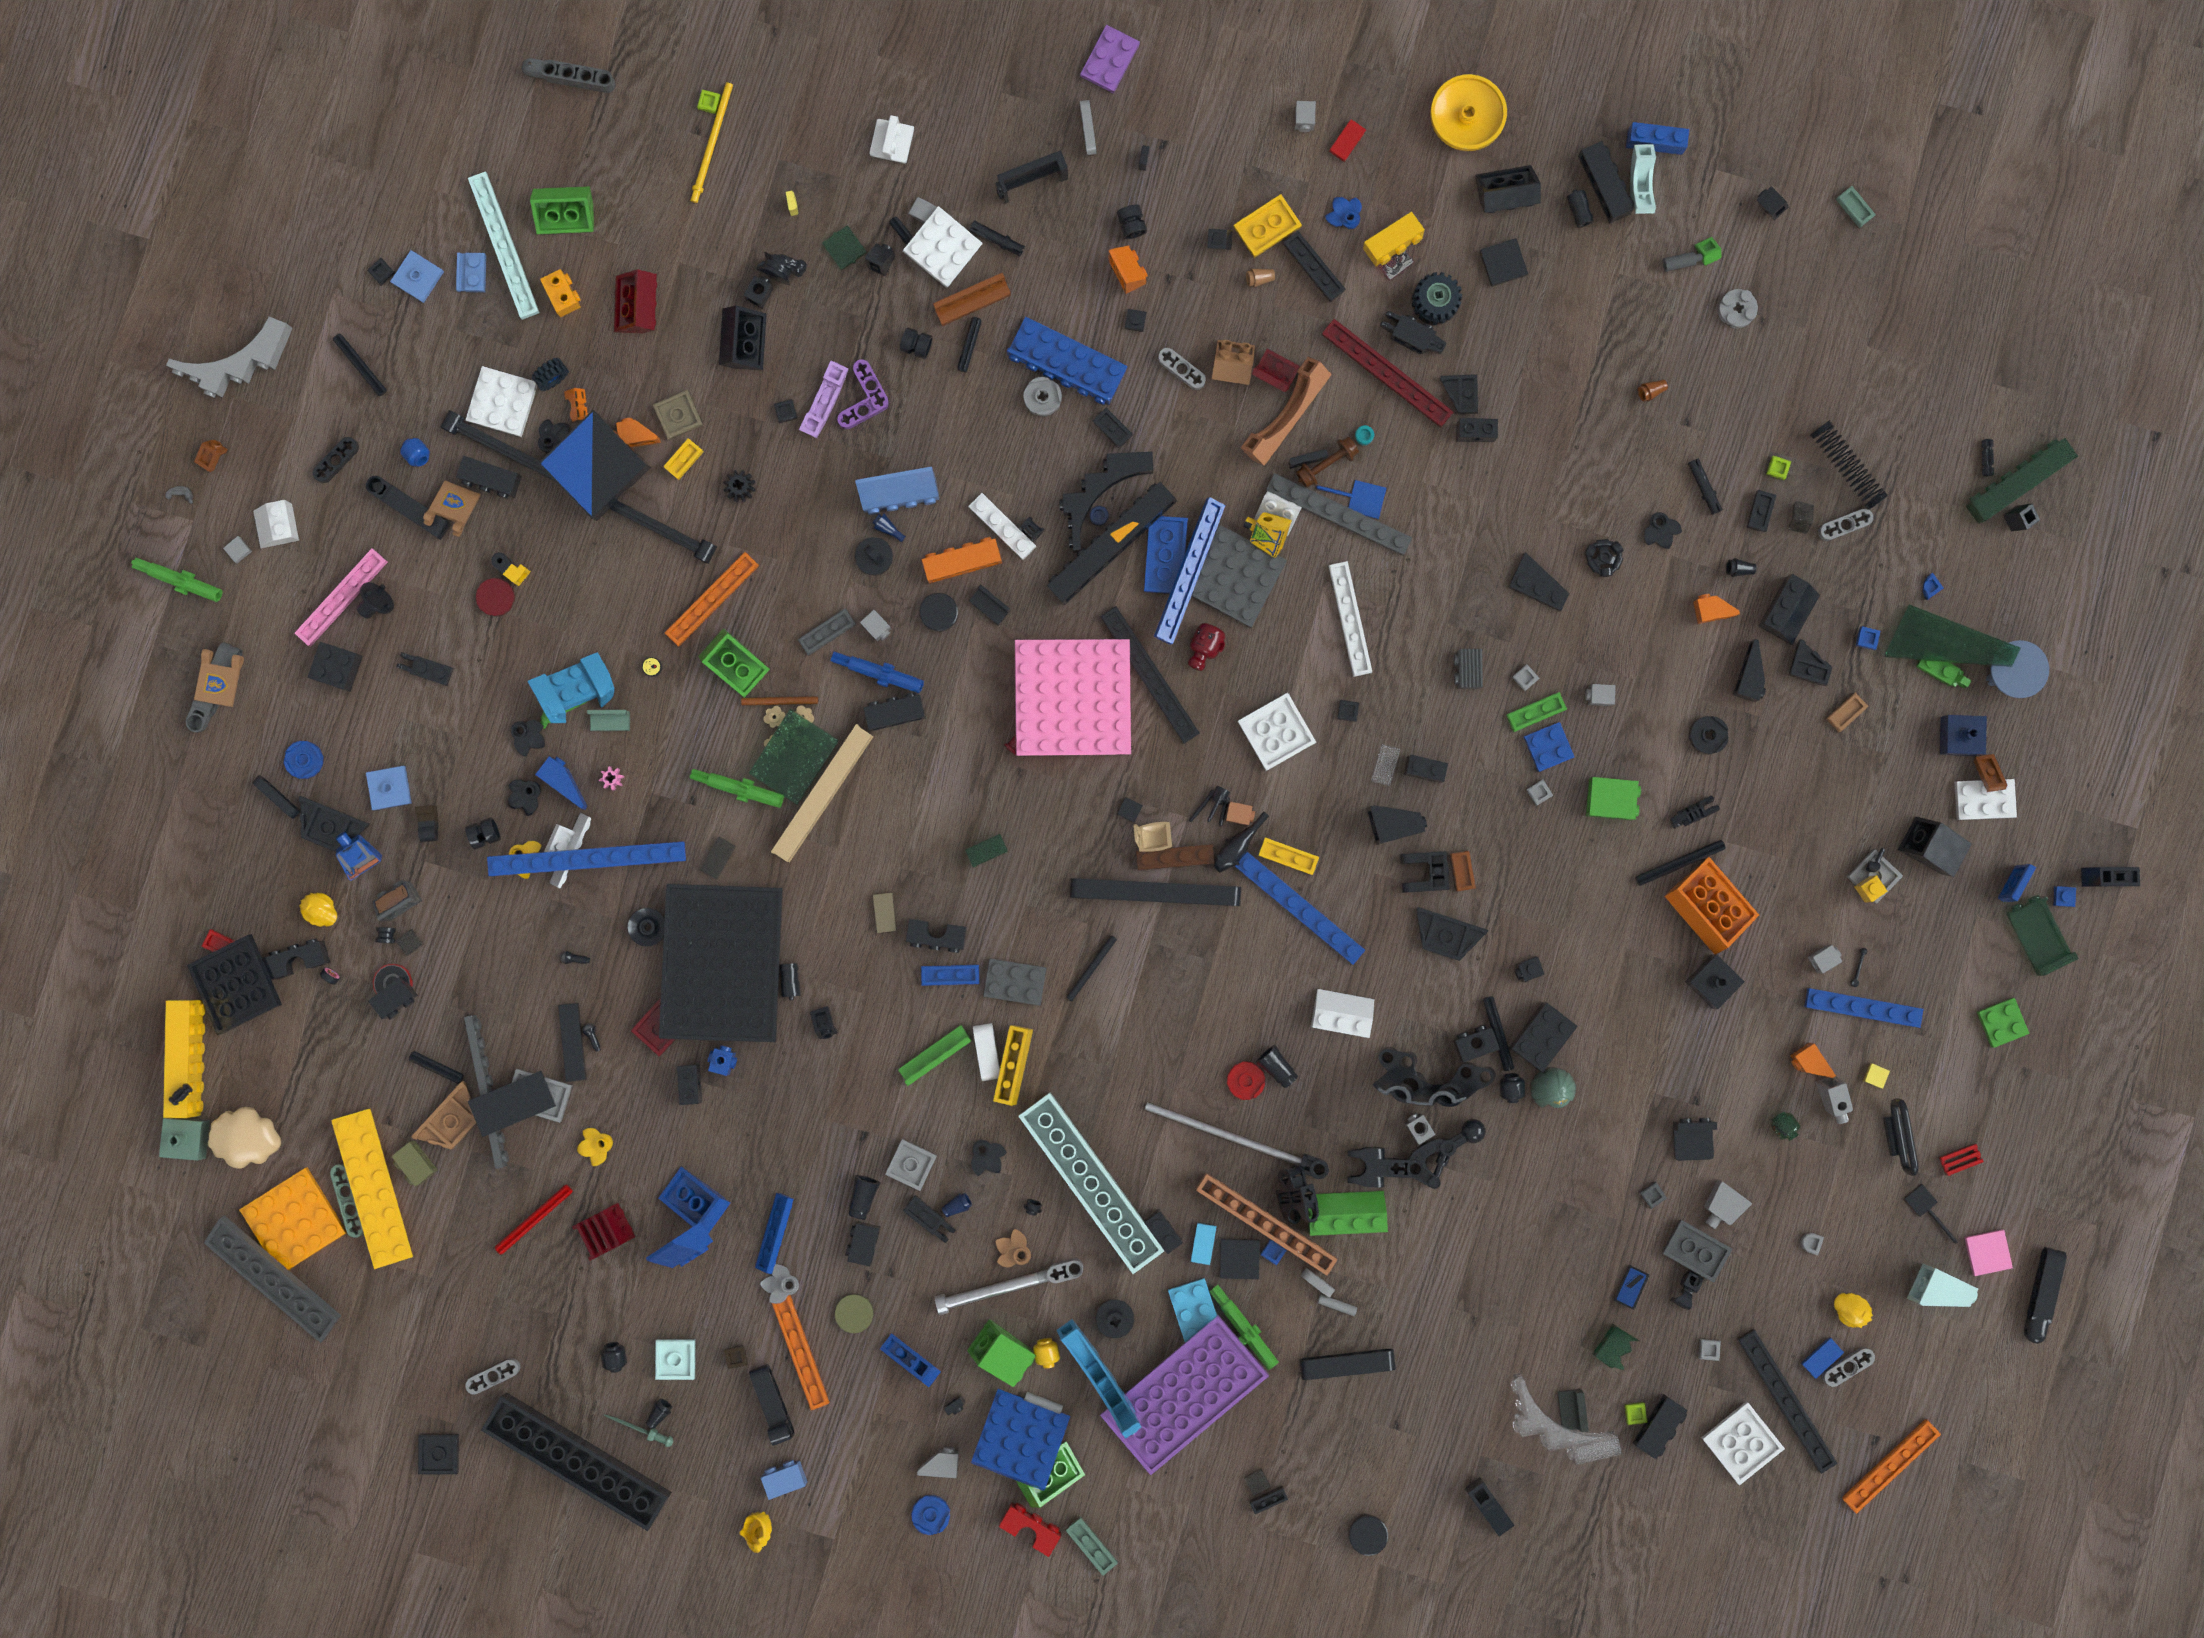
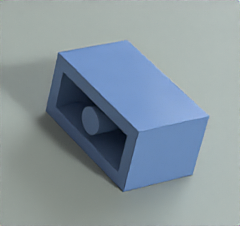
(783, 1479)

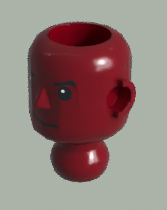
(1206, 644)

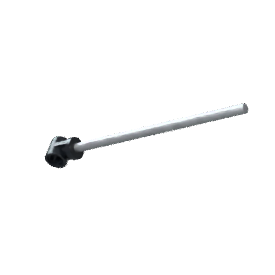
(1307, 1161)

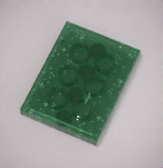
(793, 756)

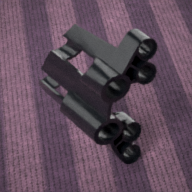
(1427, 1094)

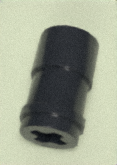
(1580, 208)
(789, 980)

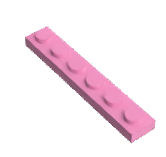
(340, 597)

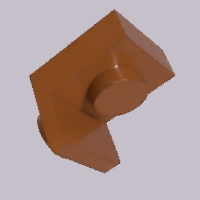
(209, 454)

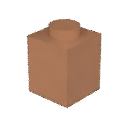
(1240, 814)

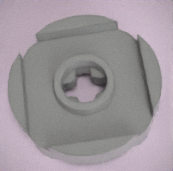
(1745, 300)
(1033, 390)

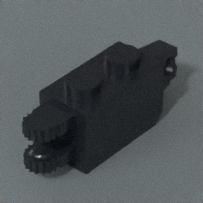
(1413, 334)

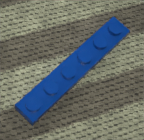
(1863, 1008)

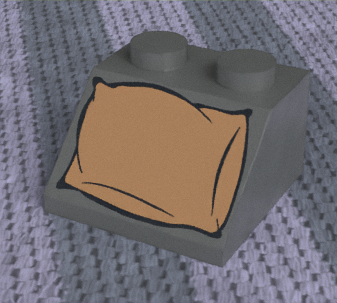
(396, 901)

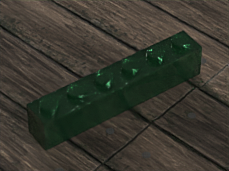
(2022, 480)

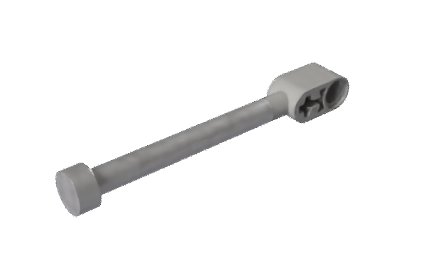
(945, 1303)

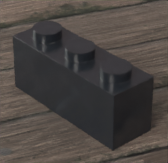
(488, 477)
(894, 712)
(1660, 1427)

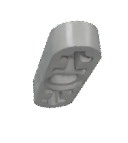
(1088, 127)
(1181, 360)
(1856, 515)
(1840, 1364)
(478, 1377)

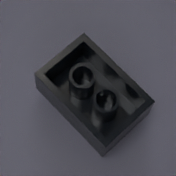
(1543, 1036)

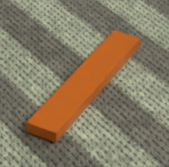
(711, 599)
(801, 1353)
(1891, 1466)

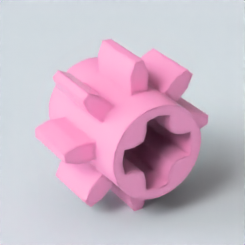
(616, 781)

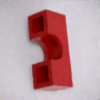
(1017, 1518)

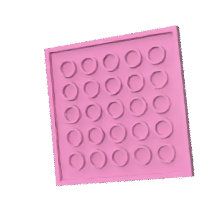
(1072, 697)

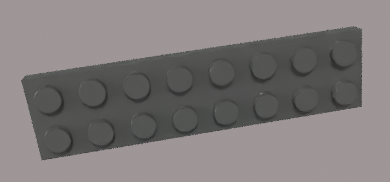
(272, 1279)

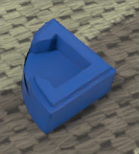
(1931, 586)

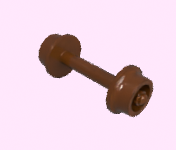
(1347, 448)

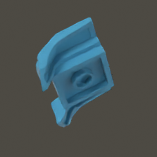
(573, 687)

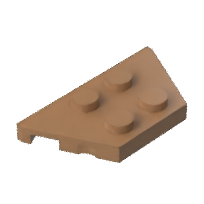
(449, 1121)

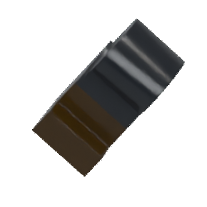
(427, 823)

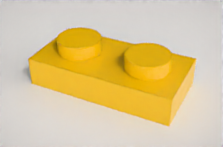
(683, 459)

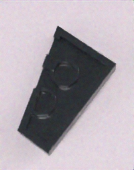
(1537, 584)

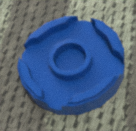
(303, 759)
(930, 1514)

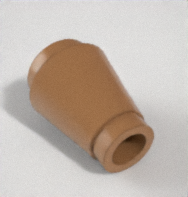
(1258, 277)

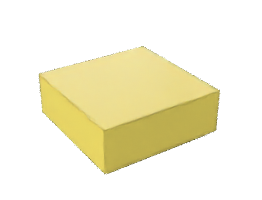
(792, 204)
(1876, 1075)

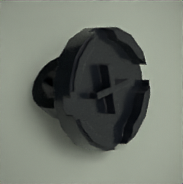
(874, 556)

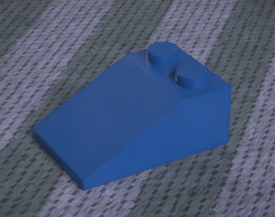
(694, 1200)

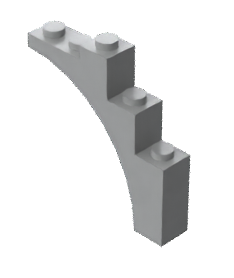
(261, 352)

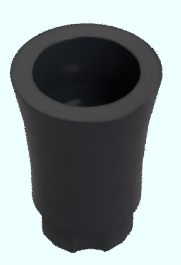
(1277, 1066)
(862, 1196)

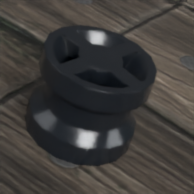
(385, 935)

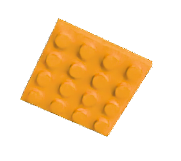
(293, 1220)

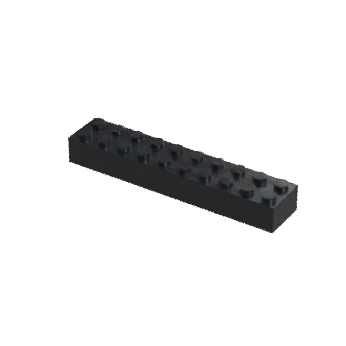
(576, 1461)

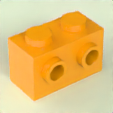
(560, 292)

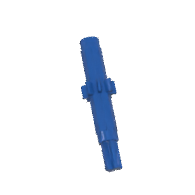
(884, 674)

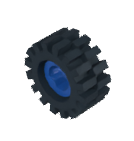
(550, 374)

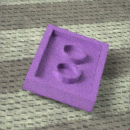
(1110, 59)

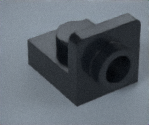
(1529, 969)
(823, 1023)

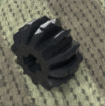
(744, 480)

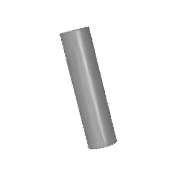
(1337, 1305)
(1042, 1402)

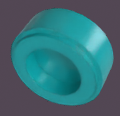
(1364, 435)

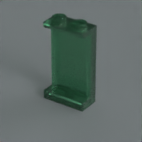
(2040, 936)

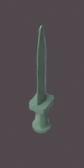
(652, 1435)

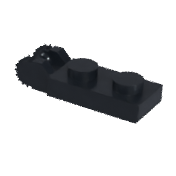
(427, 669)
(927, 1218)

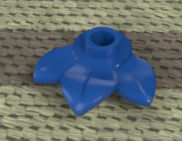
(1343, 210)

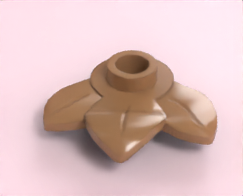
(1011, 1247)

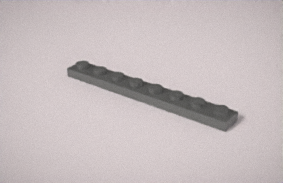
(1339, 514)
(485, 1082)

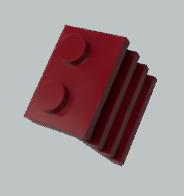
(1276, 370)
(612, 1227)

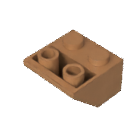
(1233, 362)

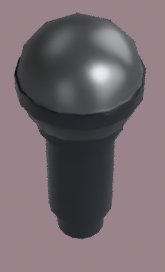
(568, 957)
(590, 1030)

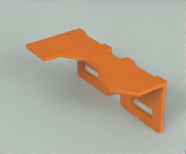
(570, 395)

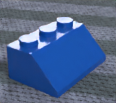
(683, 1248)

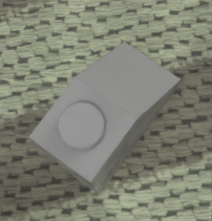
(941, 1464)

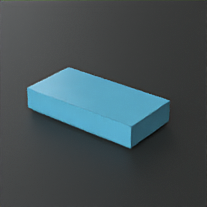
(1203, 1243)

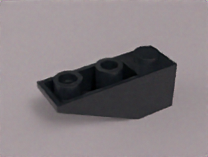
(1489, 1507)

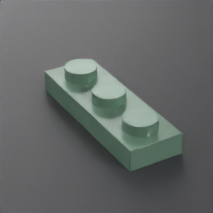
(1091, 1546)

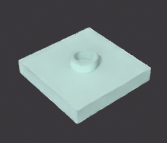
(675, 1359)

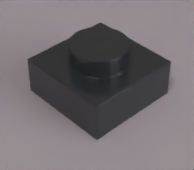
(1135, 320)
(955, 1405)

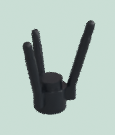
(1219, 797)

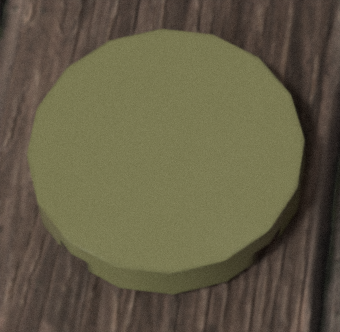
(854, 1313)

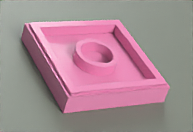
(1988, 1252)

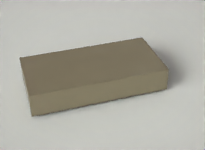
(884, 912)

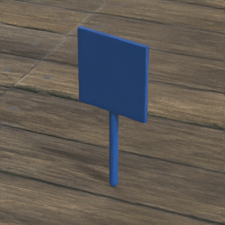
(1364, 498)

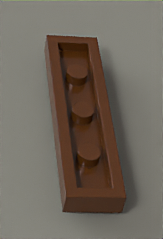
(1175, 857)

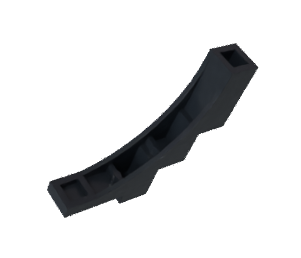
(1119, 468)

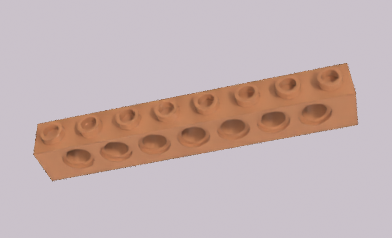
(1266, 1223)

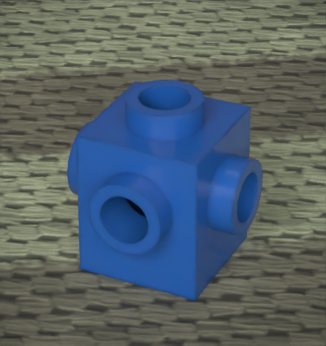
(715, 1060)

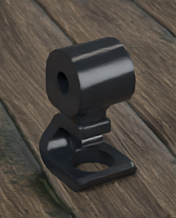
(1691, 1284)

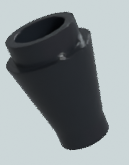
(1739, 567)
(659, 1412)

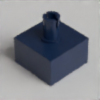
(1963, 735)

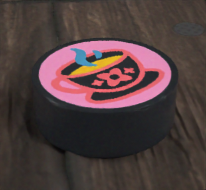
(329, 975)

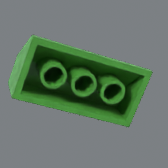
(1349, 1213)

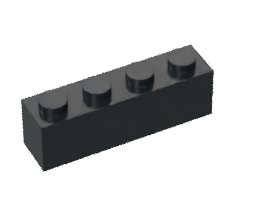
(1606, 182)

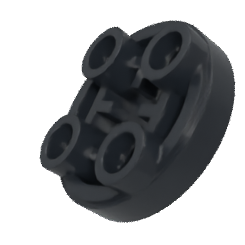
(938, 612)
(1368, 1535)

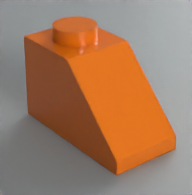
(635, 434)
(1713, 609)
(1811, 1061)

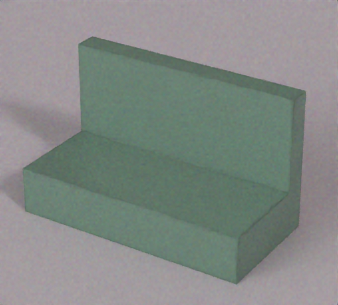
(609, 720)

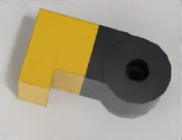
(507, 568)

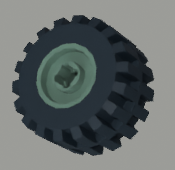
(1436, 298)

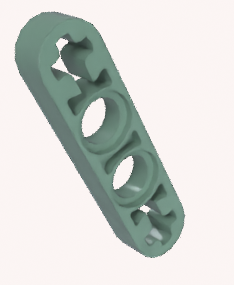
(345, 1201)

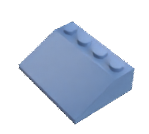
(898, 490)

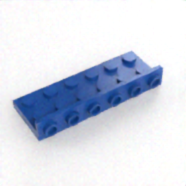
(1066, 361)

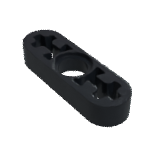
(327, 460)
(276, 796)

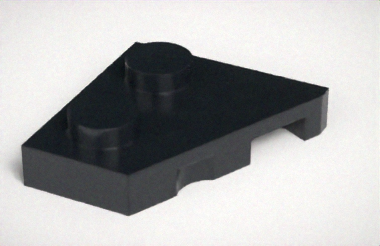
(1462, 392)

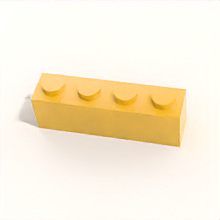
(1013, 1065)

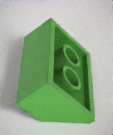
(562, 210)

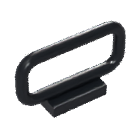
(1900, 1136)

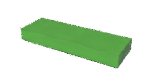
(1536, 712)

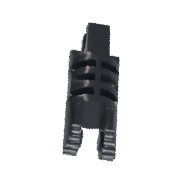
(1694, 813)

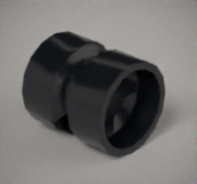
(1131, 219)
(916, 343)
(489, 834)

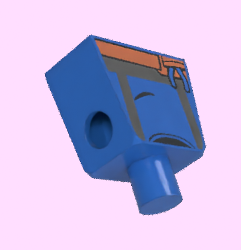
(356, 855)

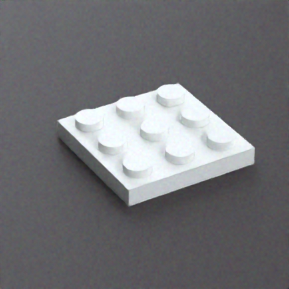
(942, 247)
(501, 401)
(1276, 731)
(1742, 1443)

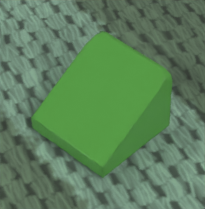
(1709, 249)

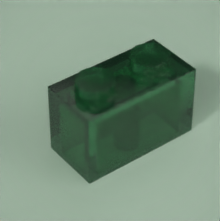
(986, 850)

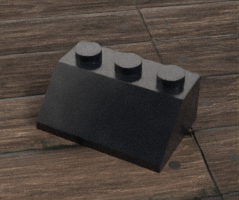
(1508, 189)
(742, 338)
(1790, 609)

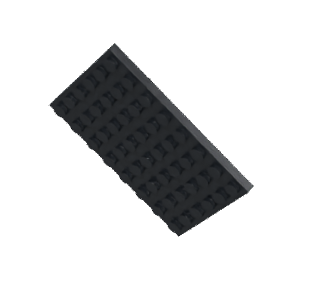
(721, 963)

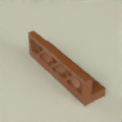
(972, 299)

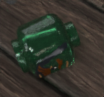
(1785, 1126)

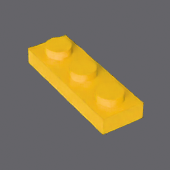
(1288, 856)

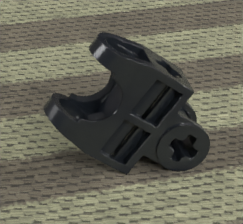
(1295, 1188)

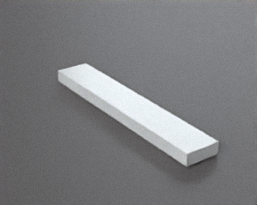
(1350, 619)

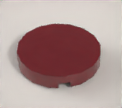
(495, 597)

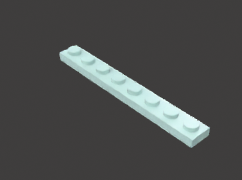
(503, 245)

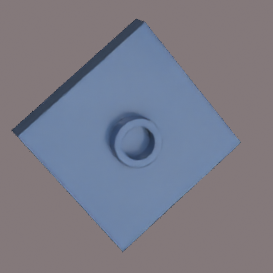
(417, 276)
(388, 788)

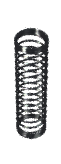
(1829, 426)

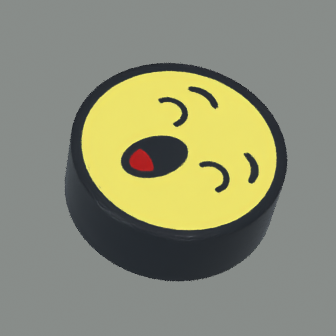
(651, 666)

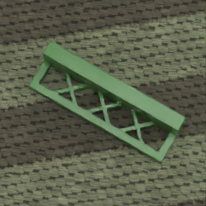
(934, 1055)

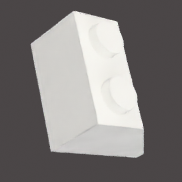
(275, 524)

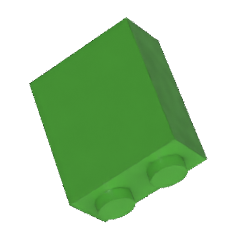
(1613, 798)

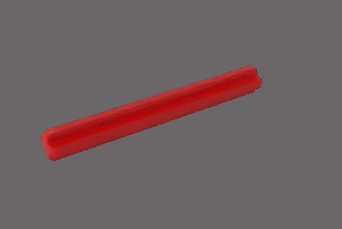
(533, 1219)

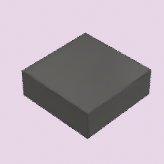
(1653, 1195)

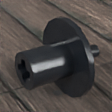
(374, 600)
(1115, 1318)

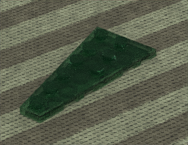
(1935, 638)

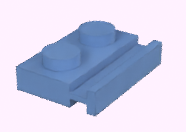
(471, 272)

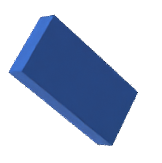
(1822, 1357)

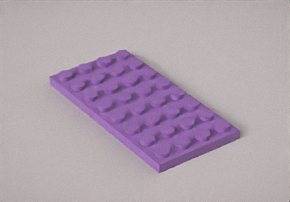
(1188, 1393)

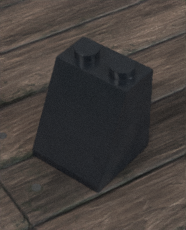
(1394, 824)
(1935, 846)

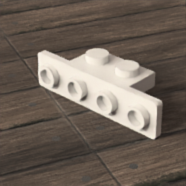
(567, 839)

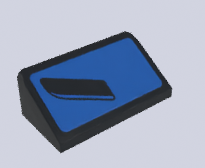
(1631, 1287)

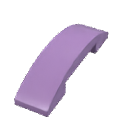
(824, 400)

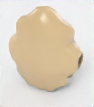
(243, 1137)

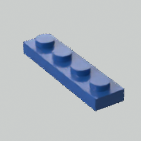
(774, 1233)

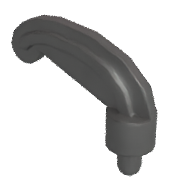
(180, 490)

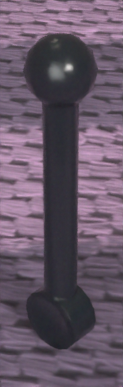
(1863, 951)

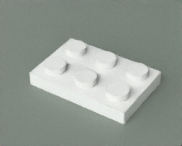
(1977, 803)

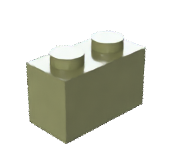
(414, 1163)

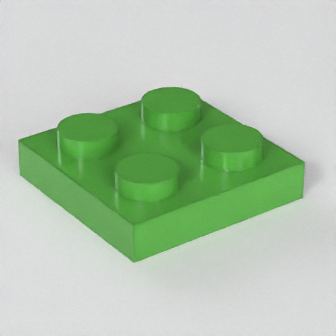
(2002, 1022)

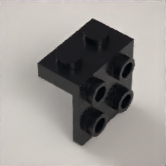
(1694, 1139)

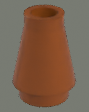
(1650, 390)

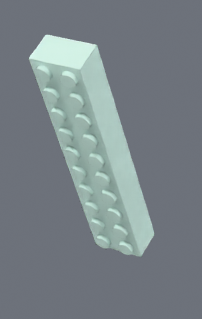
(1091, 1182)

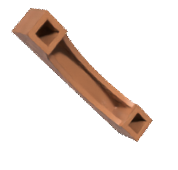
(1310, 381)

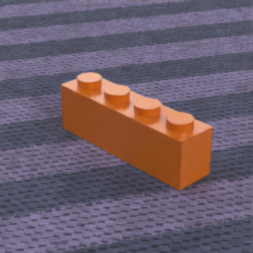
(961, 560)

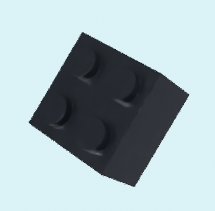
(335, 666)

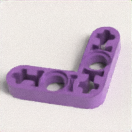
(868, 402)

